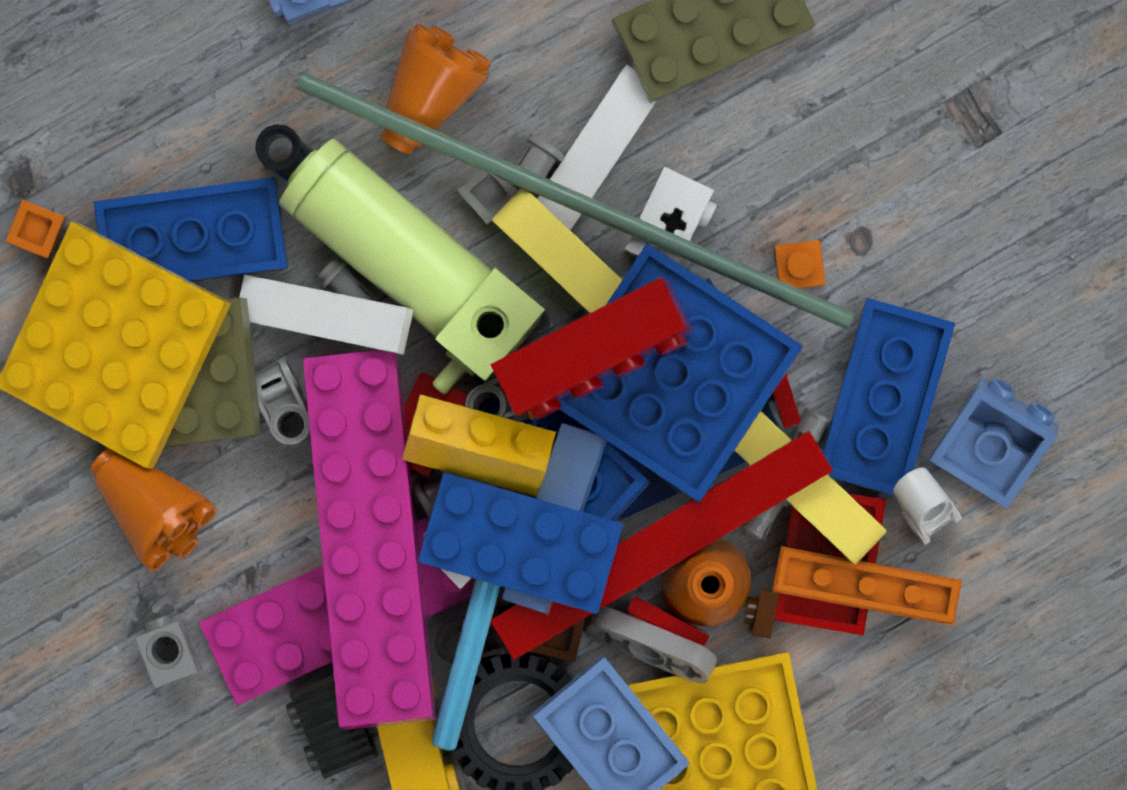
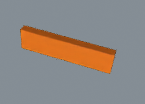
(866, 585)

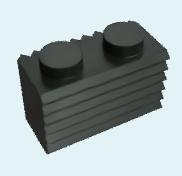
(329, 746)

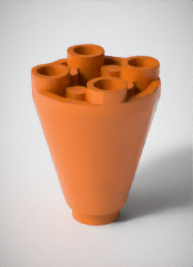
(432, 81)
(151, 508)
(683, 585)

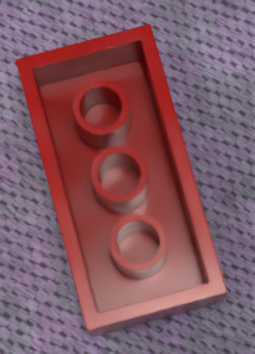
(593, 347)

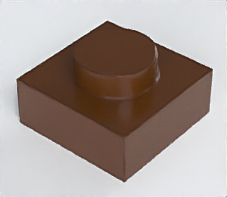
(761, 612)
(564, 644)

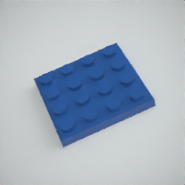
(698, 402)

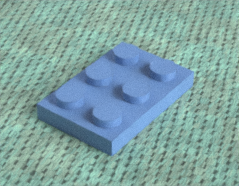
(609, 733)

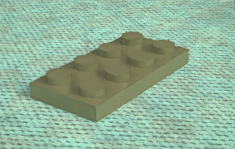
(692, 39)

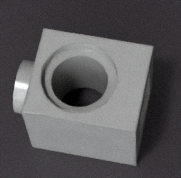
(166, 672)

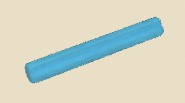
(465, 665)

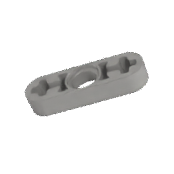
(652, 645)

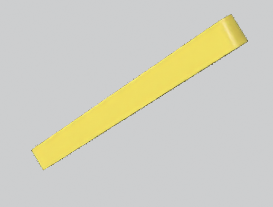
(593, 284)

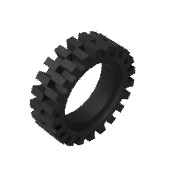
(471, 755)

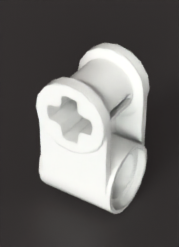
(924, 504)

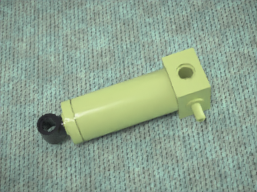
(402, 253)

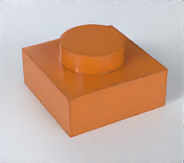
(36, 229)
(800, 264)

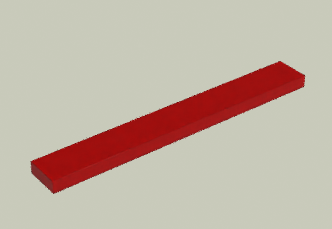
(679, 536)

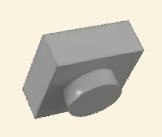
(486, 194)

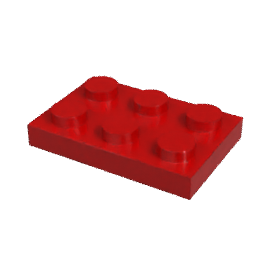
(818, 613)

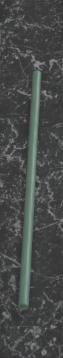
(575, 200)

